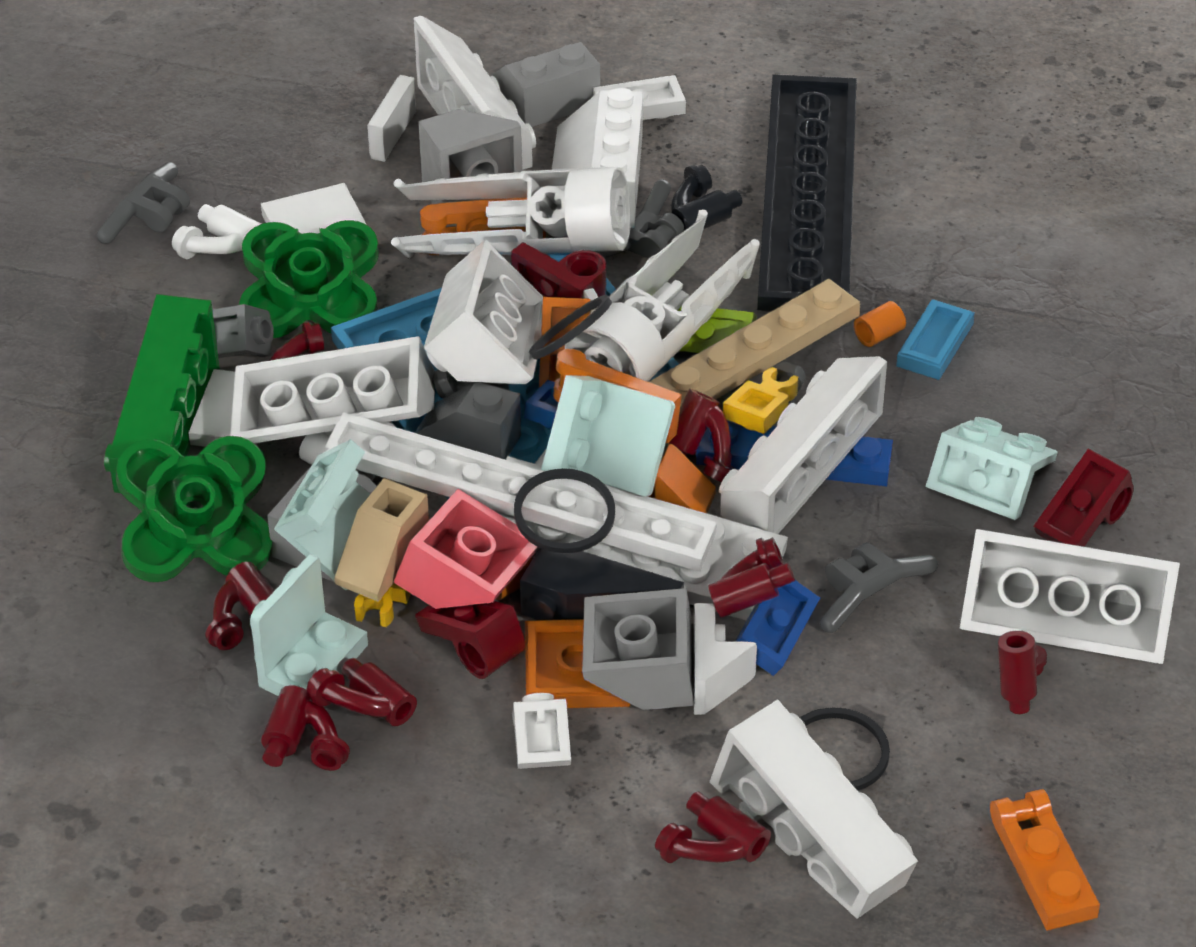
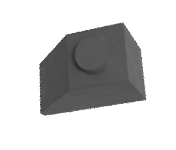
(476, 419)

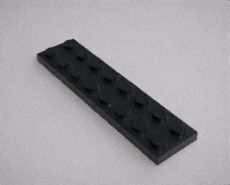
(807, 187)

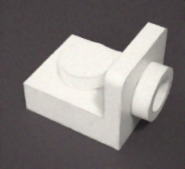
(541, 731)

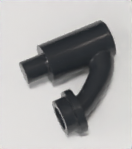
(717, 203)

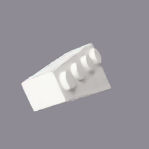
(813, 809)

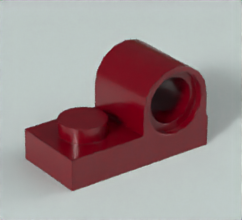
(564, 278)
(1091, 494)
(482, 634)

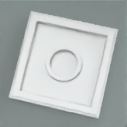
(313, 209)

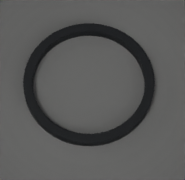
(538, 351)
(557, 546)
(868, 723)

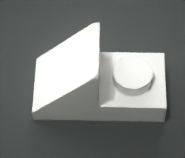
(718, 664)

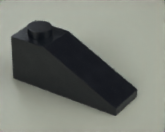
(559, 582)

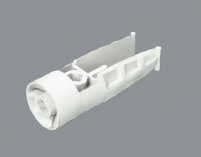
(591, 214)
(643, 321)

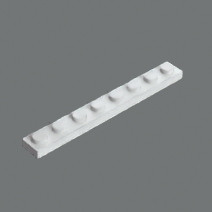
(555, 503)

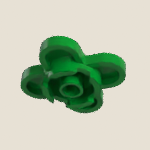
(310, 273)
(166, 490)

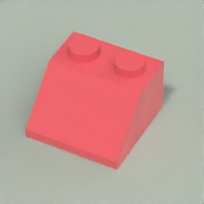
(463, 555)

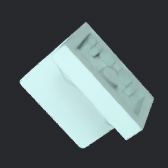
(609, 433)
(988, 465)
(325, 506)
(296, 634)

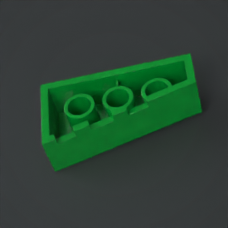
(168, 377)

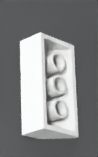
(456, 79)
(604, 134)
(485, 321)
(313, 390)
(805, 444)
(1070, 595)

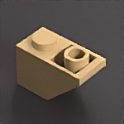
(381, 538)

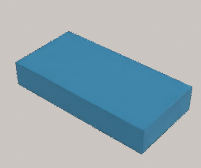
(935, 339)

